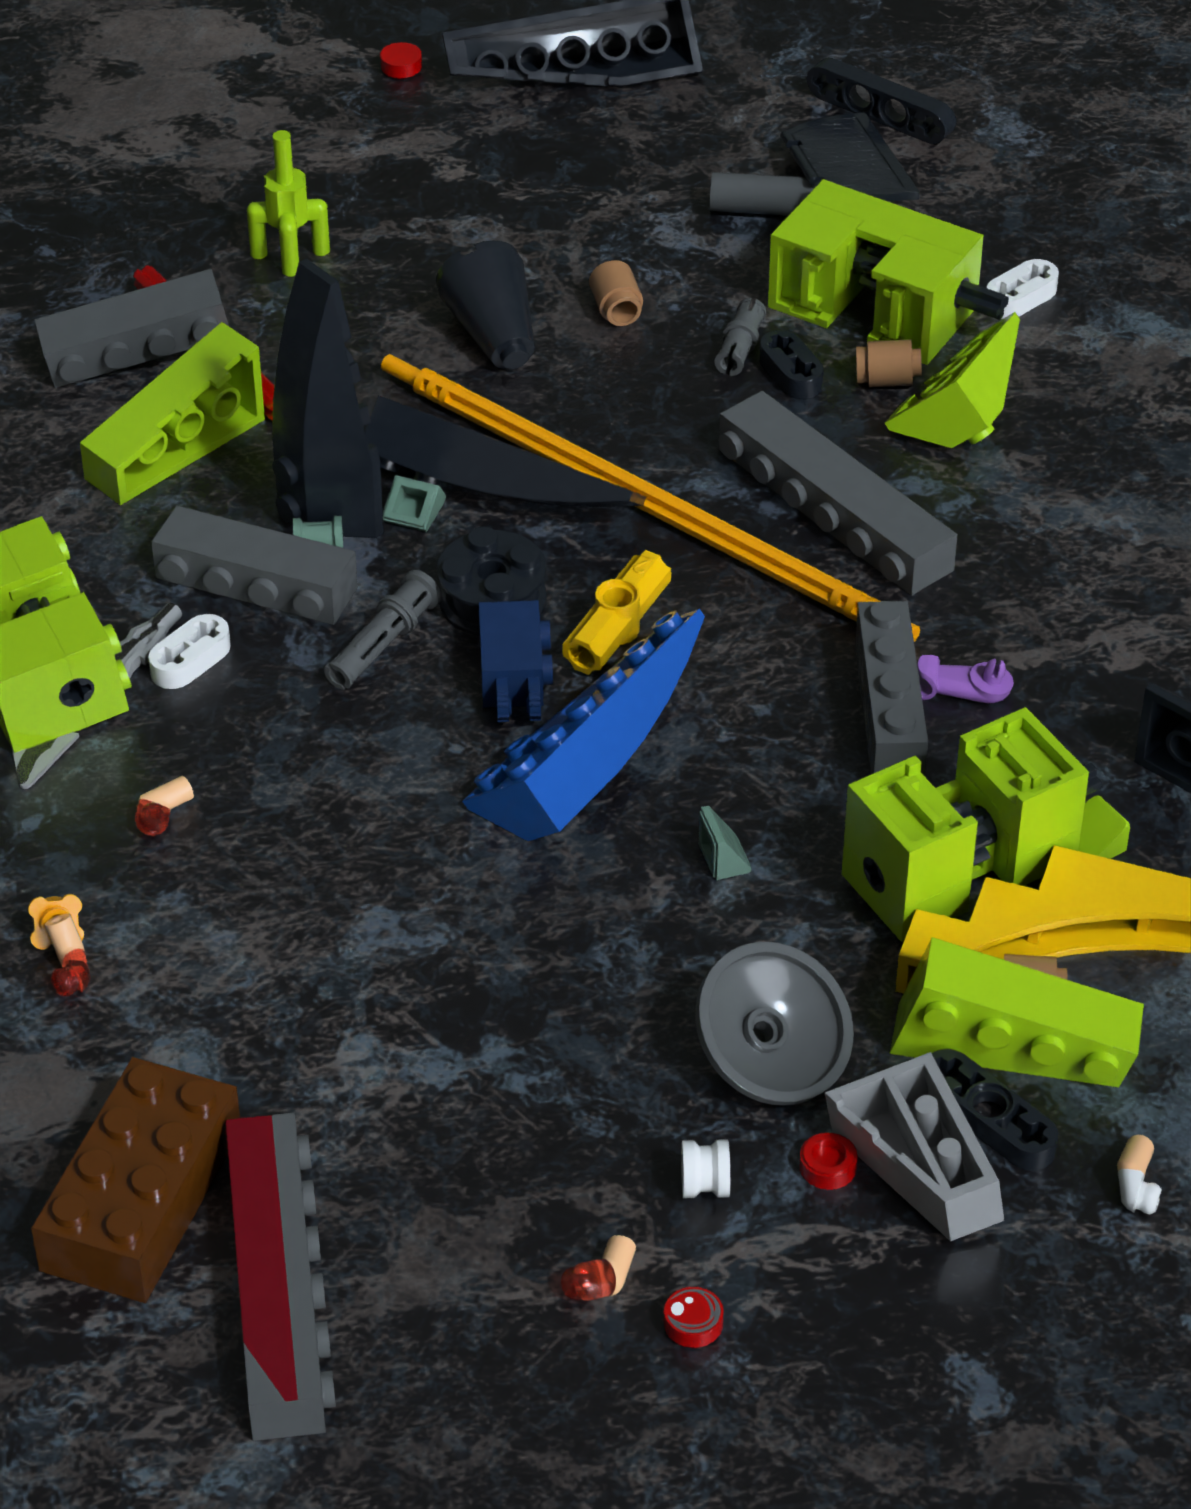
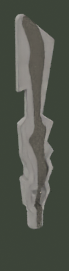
(36, 760)

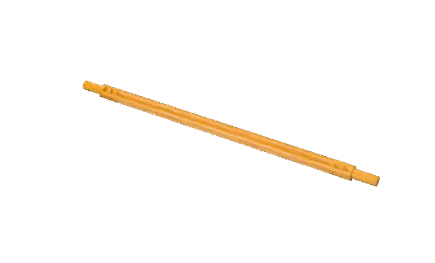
(658, 502)

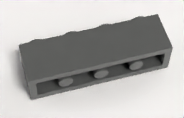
(130, 328)
(255, 564)
(889, 684)

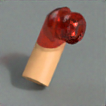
(155, 805)
(71, 954)
(602, 1276)

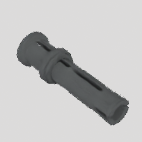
(395, 616)

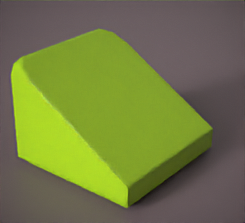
(1103, 829)

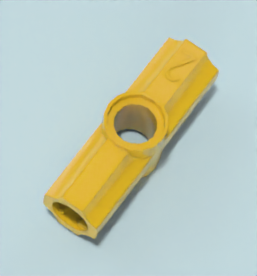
(616, 612)

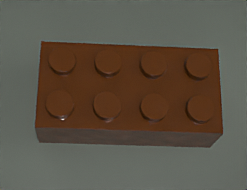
(136, 1180)

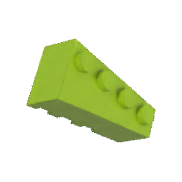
(1015, 1018)

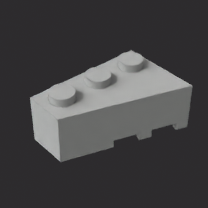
(920, 1144)

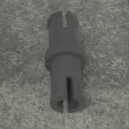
(740, 336)

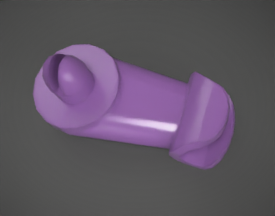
(979, 683)

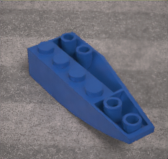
(587, 741)

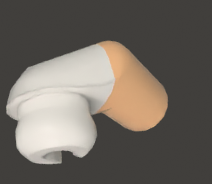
(1131, 1174)

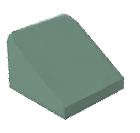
(413, 503)
(721, 846)

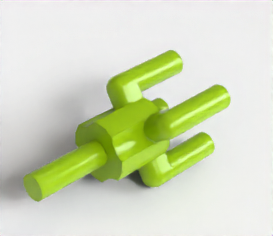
(287, 210)

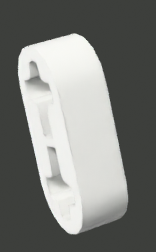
(1026, 285)
(189, 651)

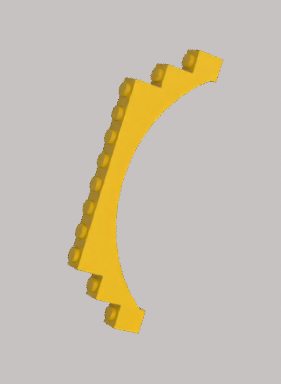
(1079, 909)

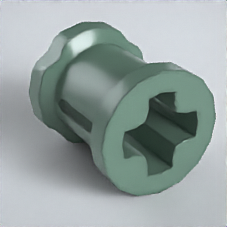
(325, 532)

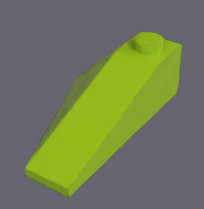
(965, 394)

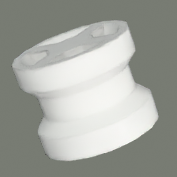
(705, 1168)

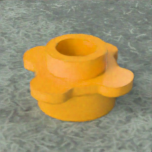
(44, 909)

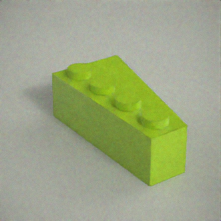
(178, 416)

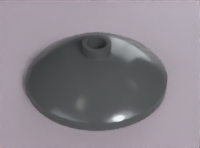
(793, 1006)

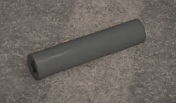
(757, 193)

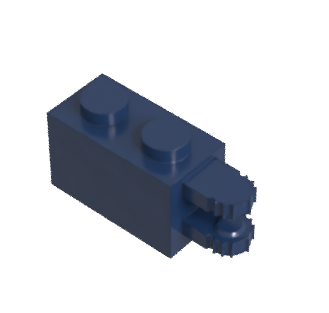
(513, 657)

